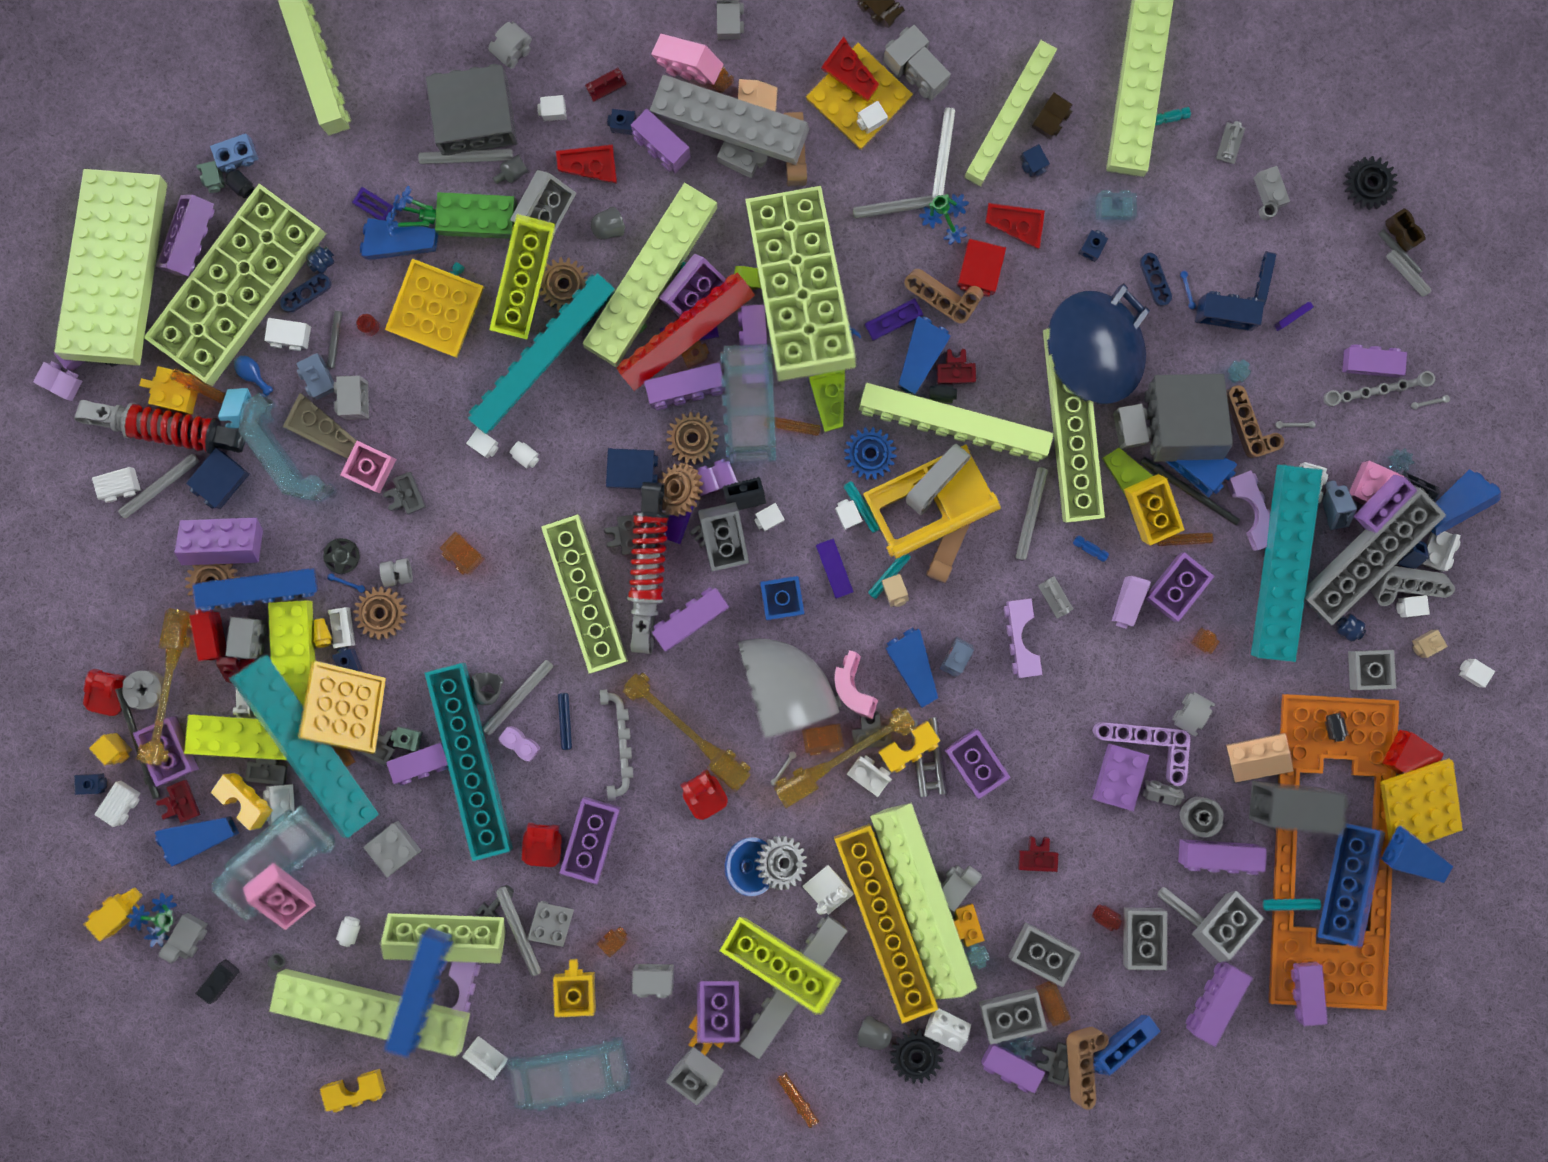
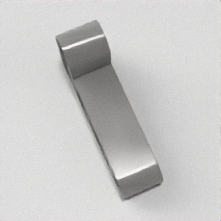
(936, 479)
(1411, 581)

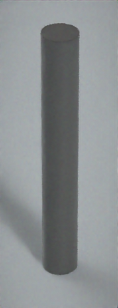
(1394, 246)
(334, 339)

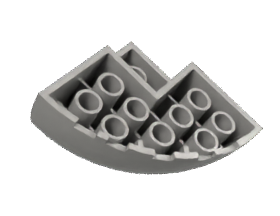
(786, 686)

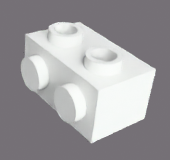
(287, 333)
(947, 1029)

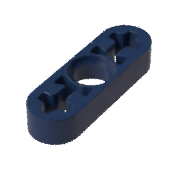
(1265, 275)
(1166, 290)
(296, 305)

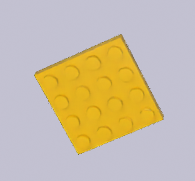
(842, 105)
(434, 308)
(342, 707)
(1423, 802)

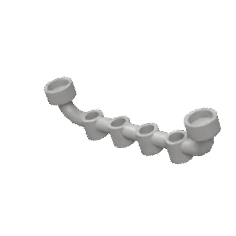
(1424, 379)
(625, 752)

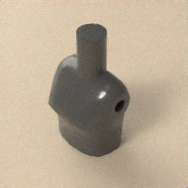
(511, 170)

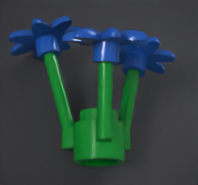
(940, 206)
(427, 214)
(161, 920)

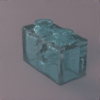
(1107, 210)

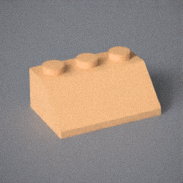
(758, 93)
(1260, 757)

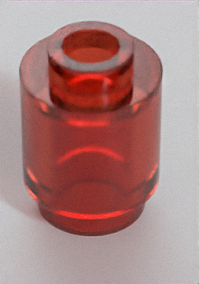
(362, 322)
(1107, 917)

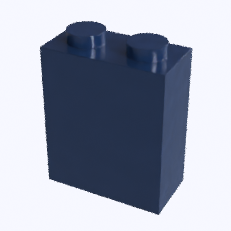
(630, 468)
(217, 479)

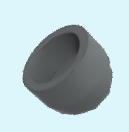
(278, 957)

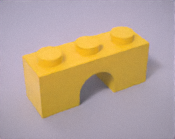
(924, 740)
(253, 808)
(336, 1096)

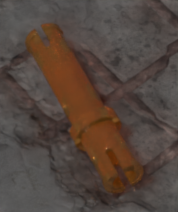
(192, 383)
(803, 1107)

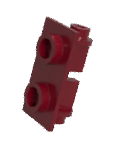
(605, 84)

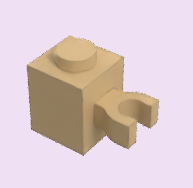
(895, 591)
(1428, 644)

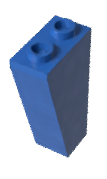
(405, 240)
(923, 350)
(1205, 474)
(1465, 499)
(913, 665)
(192, 839)
(1413, 856)
(1124, 1045)

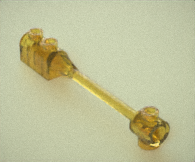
(174, 640)
(722, 761)
(805, 780)

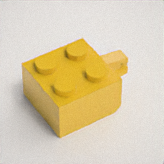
(169, 393)
(113, 914)
(574, 992)

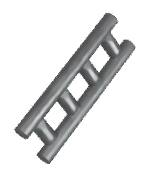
(937, 765)

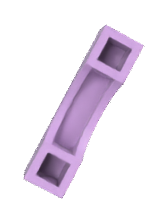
(1246, 488)
(1019, 614)
(464, 975)

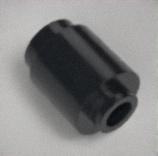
(239, 183)
(943, 393)
(1336, 727)

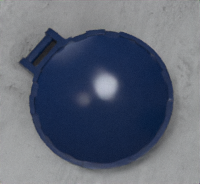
(1098, 345)

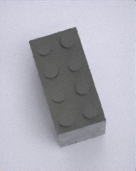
(471, 110)
(1188, 417)
(1298, 807)

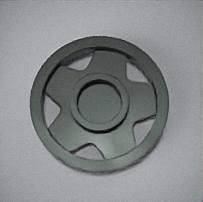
(341, 556)

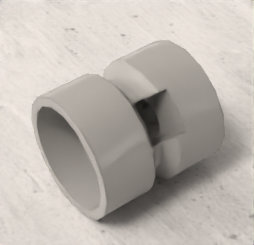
(390, 574)

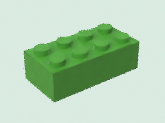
(475, 215)

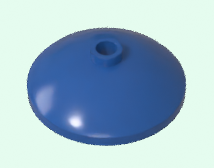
(745, 881)

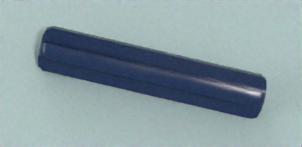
(564, 719)

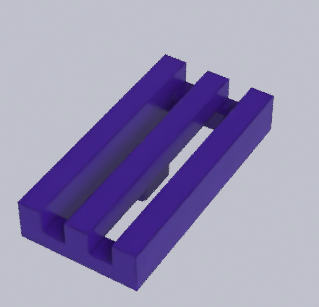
(359, 196)
(1293, 316)

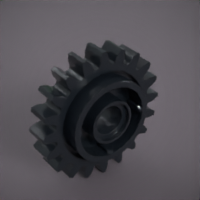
(1378, 174)
(916, 1068)

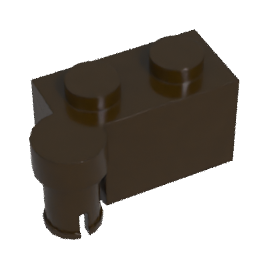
(881, 11)

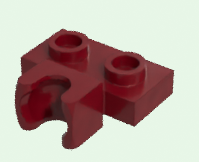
(956, 370)
(230, 666)
(180, 802)
(1038, 857)

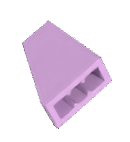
(1130, 601)

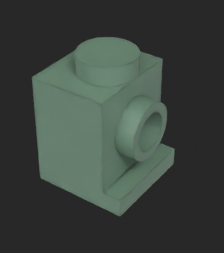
(211, 176)
(413, 736)

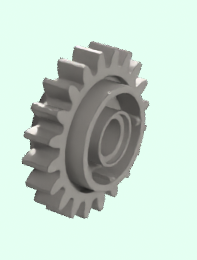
(779, 849)

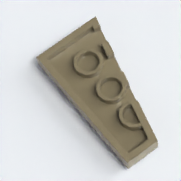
(318, 427)

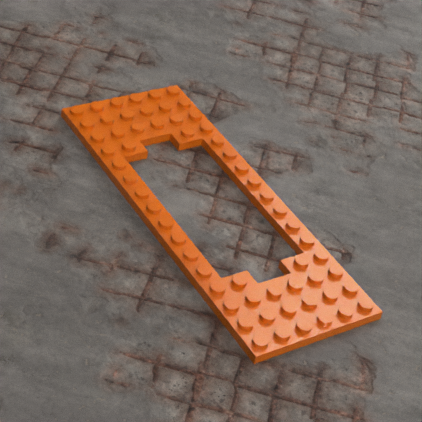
(1350, 973)

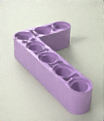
(1150, 738)

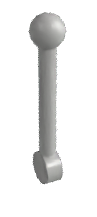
(1445, 399)
(1280, 424)
(792, 755)

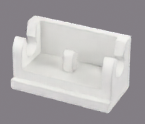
(342, 627)
(485, 1058)

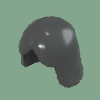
(607, 224)
(483, 679)
(874, 1034)

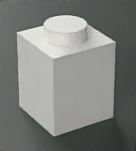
(552, 108)
(872, 117)
(483, 443)
(848, 514)
(769, 517)
(1413, 606)
(1476, 672)

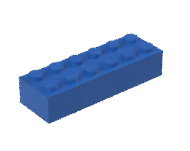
(257, 587)
(1351, 885)
(418, 992)

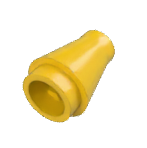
(321, 634)

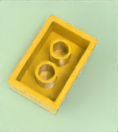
(1154, 509)

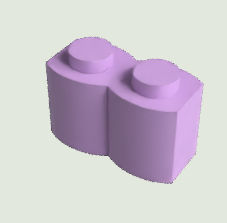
(58, 381)
(515, 740)

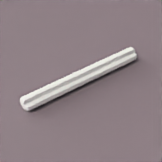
(943, 151)

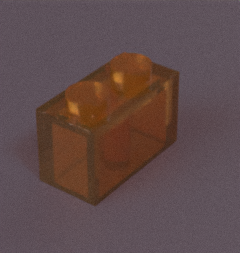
(461, 553)
(822, 738)
(1053, 1003)

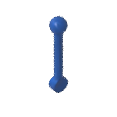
(1183, 275)
(360, 588)

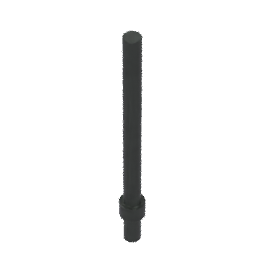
(1159, 469)
(132, 729)

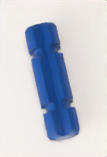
(1091, 548)

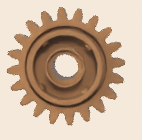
(555, 274)
(689, 426)
(680, 489)
(205, 572)
(368, 612)

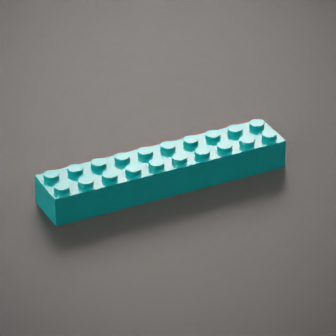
(542, 354)
(1286, 563)
(313, 761)
(468, 761)

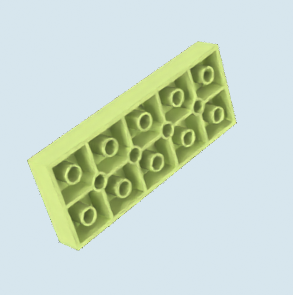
(111, 267)
(800, 283)
(235, 285)

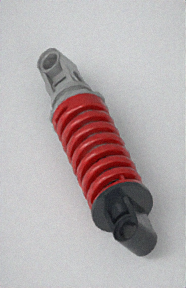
(161, 427)
(647, 591)

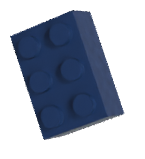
(1229, 311)

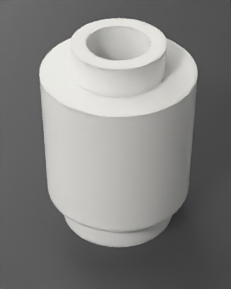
(524, 455)
(348, 931)

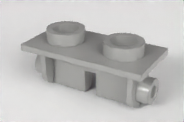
(1230, 142)
(1055, 597)
(1154, 790)

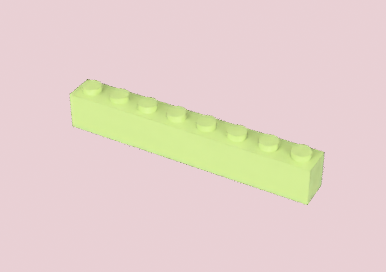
(1010, 113)

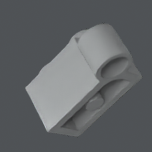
(1271, 191)
(959, 884)
(184, 939)

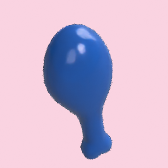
(250, 371)

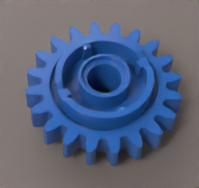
(872, 441)

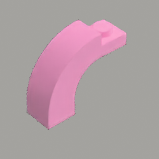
(845, 686)

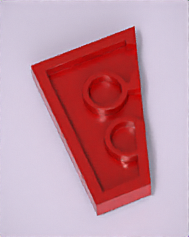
(849, 70)
(589, 162)
(1017, 222)

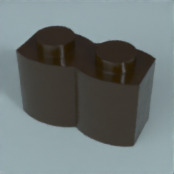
(1052, 115)
(1404, 228)

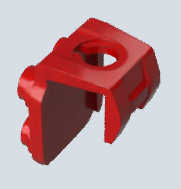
(101, 693)
(704, 795)
(542, 845)

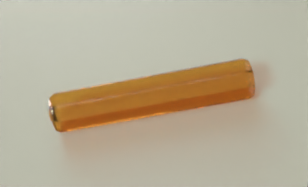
(797, 426)
(1184, 539)

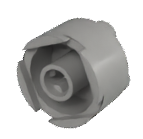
(510, 44)
(134, 689)
(1193, 714)
(1212, 816)

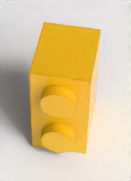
(111, 749)

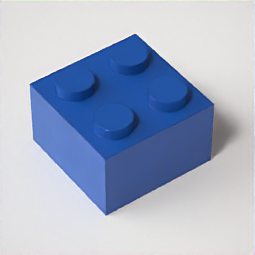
(782, 598)

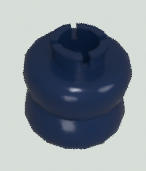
(320, 259)
(1350, 627)

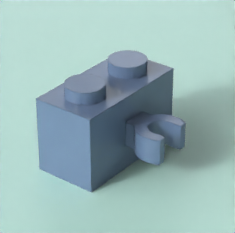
(316, 376)

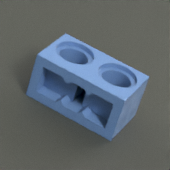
(233, 148)

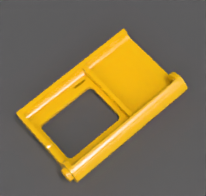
(960, 503)

